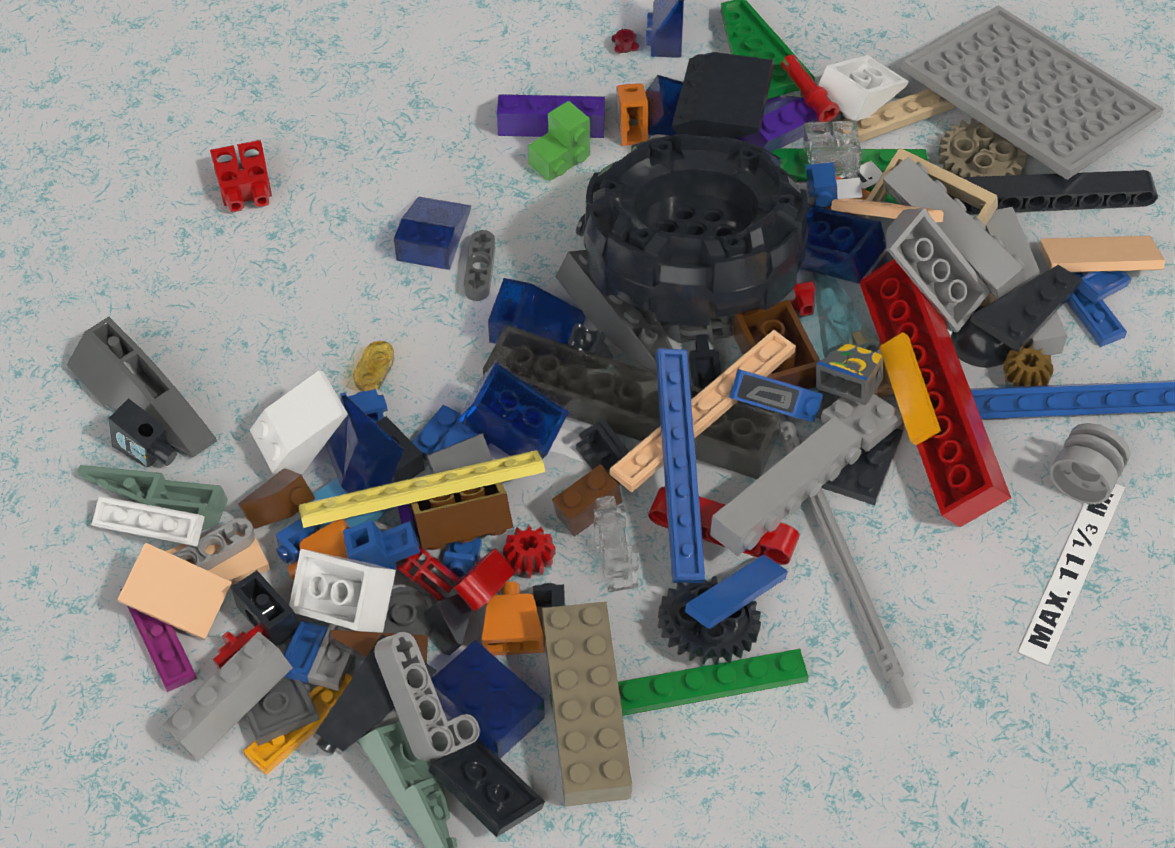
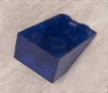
(533, 311)

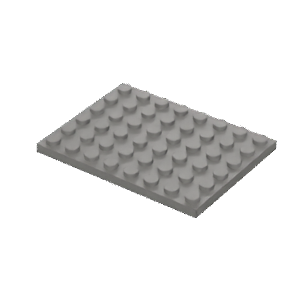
(1032, 91)

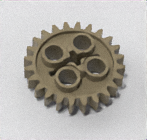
(979, 152)

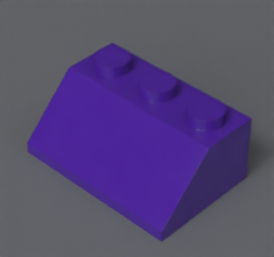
(782, 122)

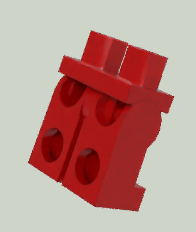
(245, 183)

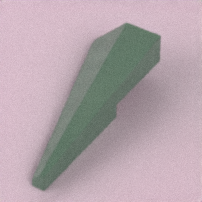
(154, 490)
(410, 783)

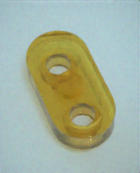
(373, 369)

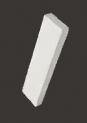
(148, 521)

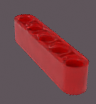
(776, 545)

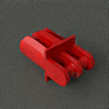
(426, 571)

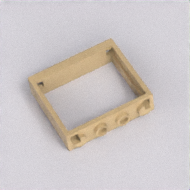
(955, 186)

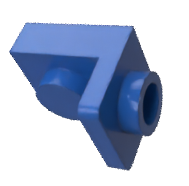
(289, 541)
(462, 556)

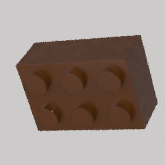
(755, 324)
(462, 516)

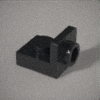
(549, 595)

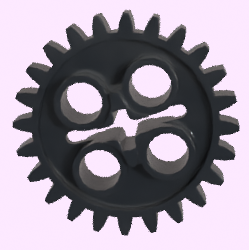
(722, 640)

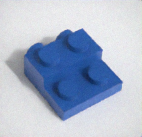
(442, 432)

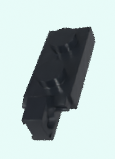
(703, 362)

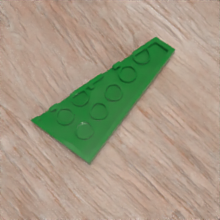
(753, 37)

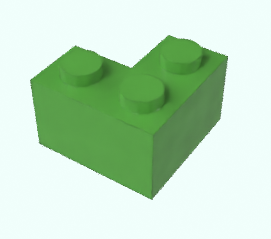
(564, 144)

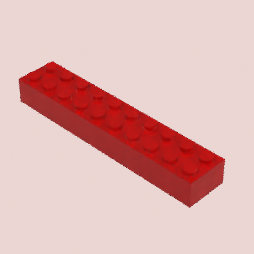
(959, 456)

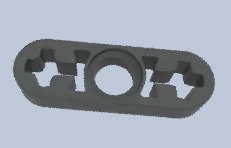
(484, 274)

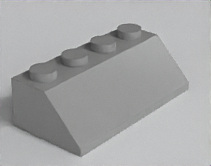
(935, 266)

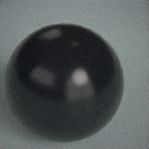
(979, 347)

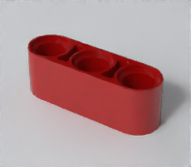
(484, 580)

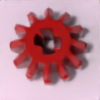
(529, 550)

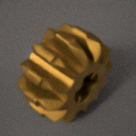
(1028, 367)

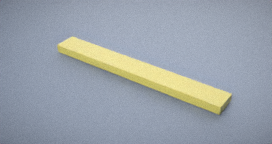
(420, 488)

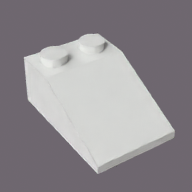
(860, 86)
(298, 424)
(342, 591)

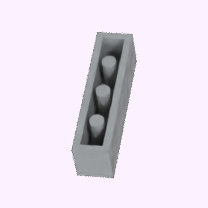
(228, 696)

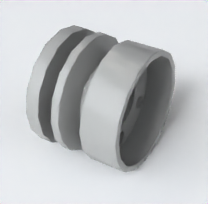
(1090, 463)

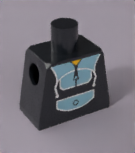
(140, 435)

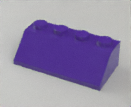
(529, 113)

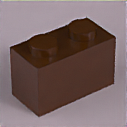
(577, 502)

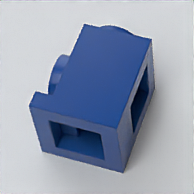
(822, 183)
(370, 403)

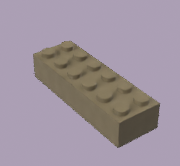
(586, 704)

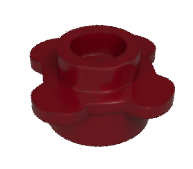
(625, 41)

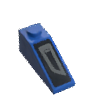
(776, 395)

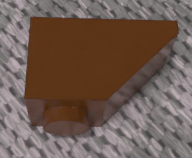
(276, 499)

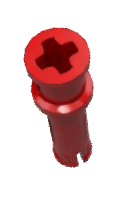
(815, 95)

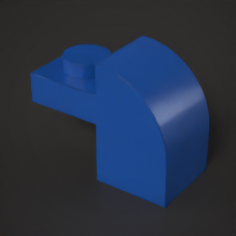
(384, 548)

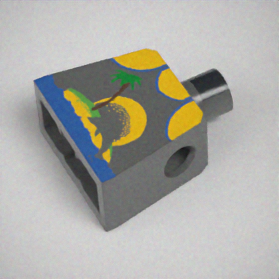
(851, 372)

